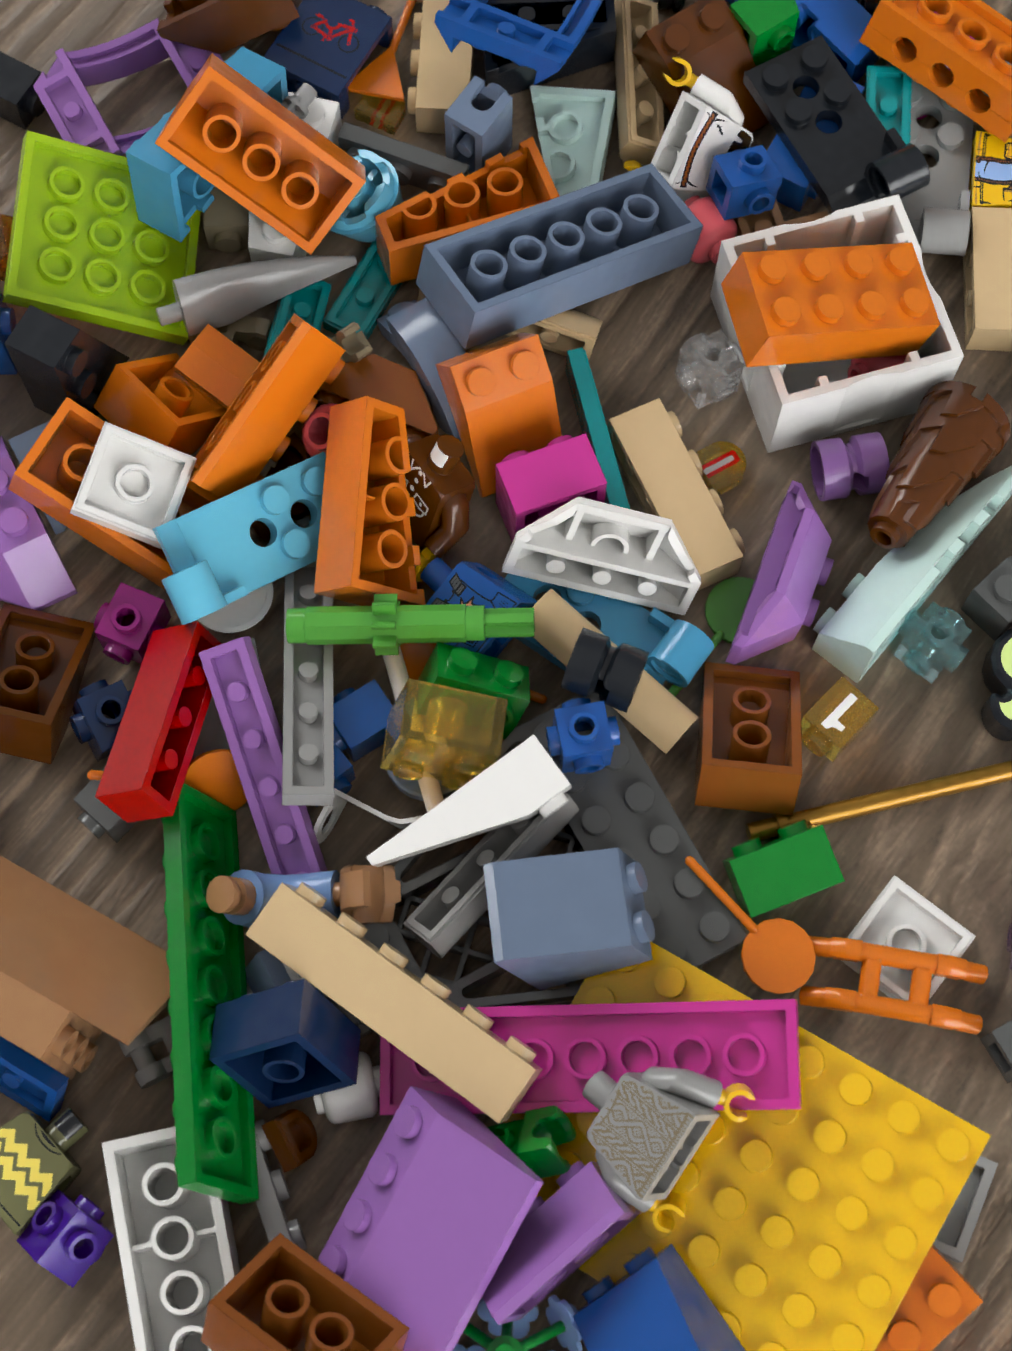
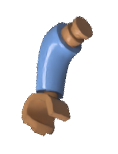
(359, 890)

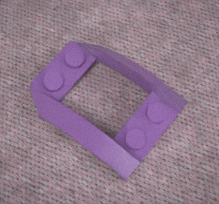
(65, 84)

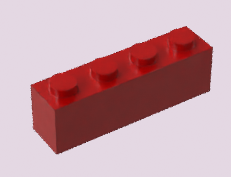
(159, 726)

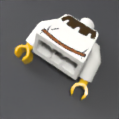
(700, 127)

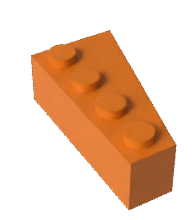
(492, 192)
(366, 507)

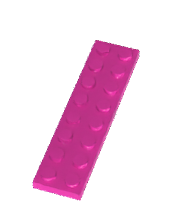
(719, 1039)

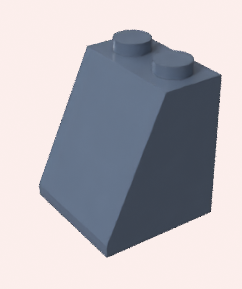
(568, 915)

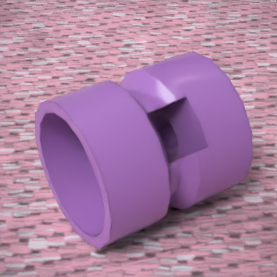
(848, 466)

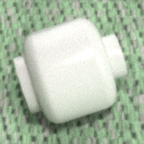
(354, 1101)

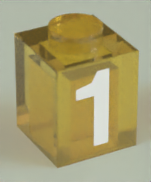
(836, 720)

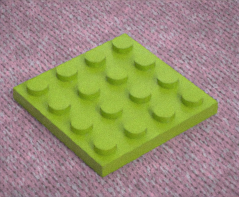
(82, 246)

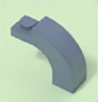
(424, 341)

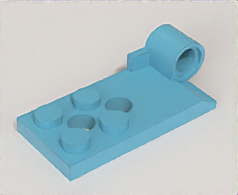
(213, 546)

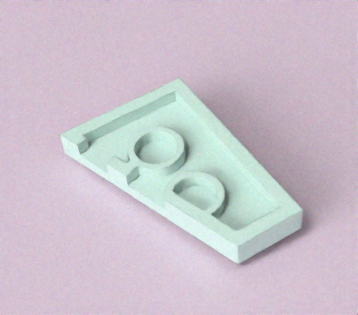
(574, 133)

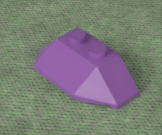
(29, 562)
(785, 579)

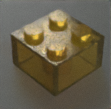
(443, 733)

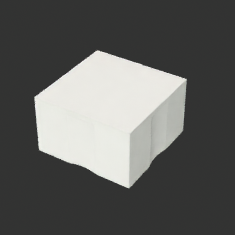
(818, 398)

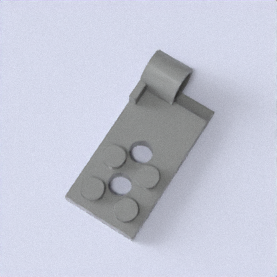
(941, 209)

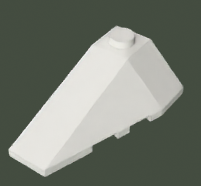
(501, 795)

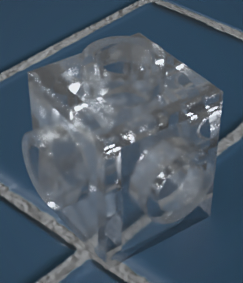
(709, 368)

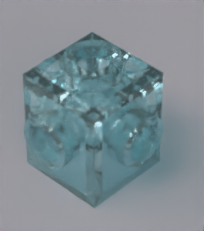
(933, 641)

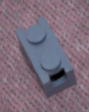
(479, 123)

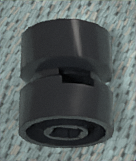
(604, 669)

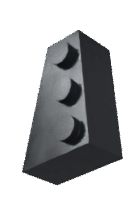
(593, 50)

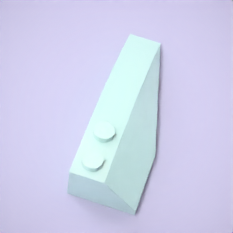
(905, 579)

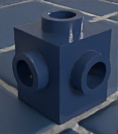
(88, 718)

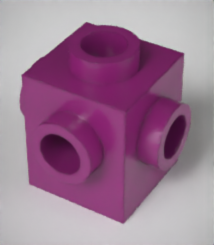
(128, 623)

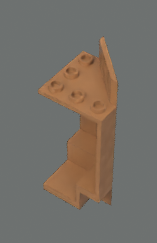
(71, 974)

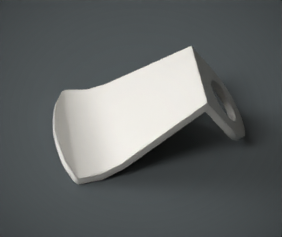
(339, 803)

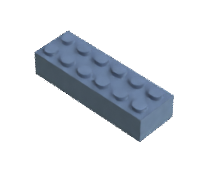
(557, 255)

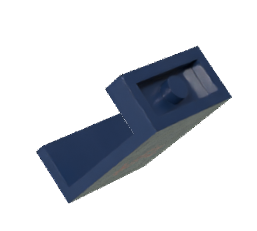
(330, 45)

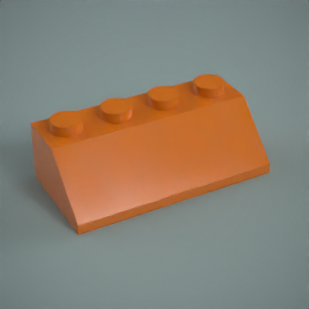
(261, 154)
(267, 409)

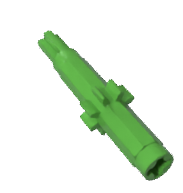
(390, 624)

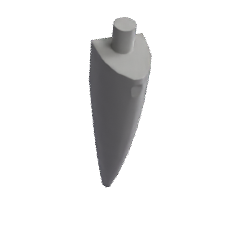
(237, 290)

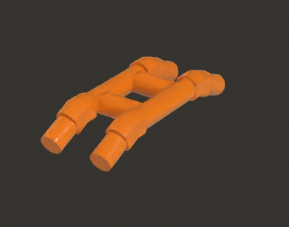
(917, 1007)

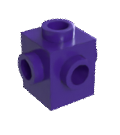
(66, 1236)

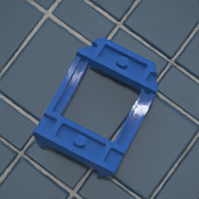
(513, 36)

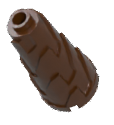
(939, 454)

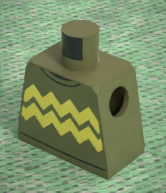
(35, 1164)

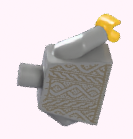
(652, 1130)

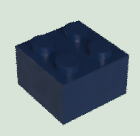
(285, 1043)

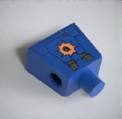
(474, 585)

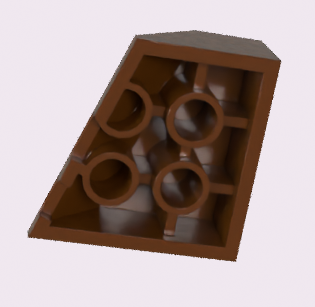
(223, 23)

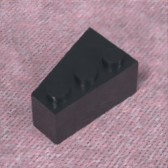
(60, 361)

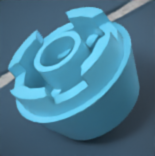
(375, 197)

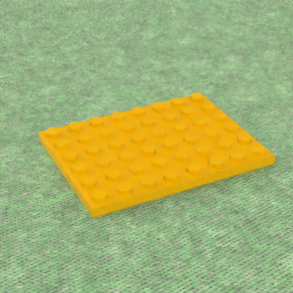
(800, 1215)

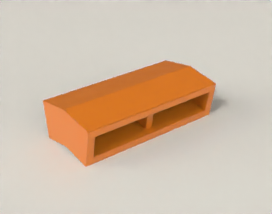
(216, 366)

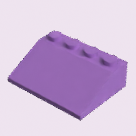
(431, 1218)

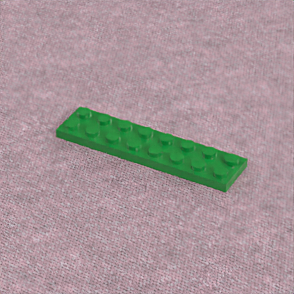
(205, 969)

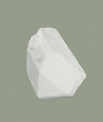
(608, 555)

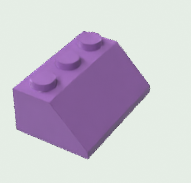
(556, 1241)

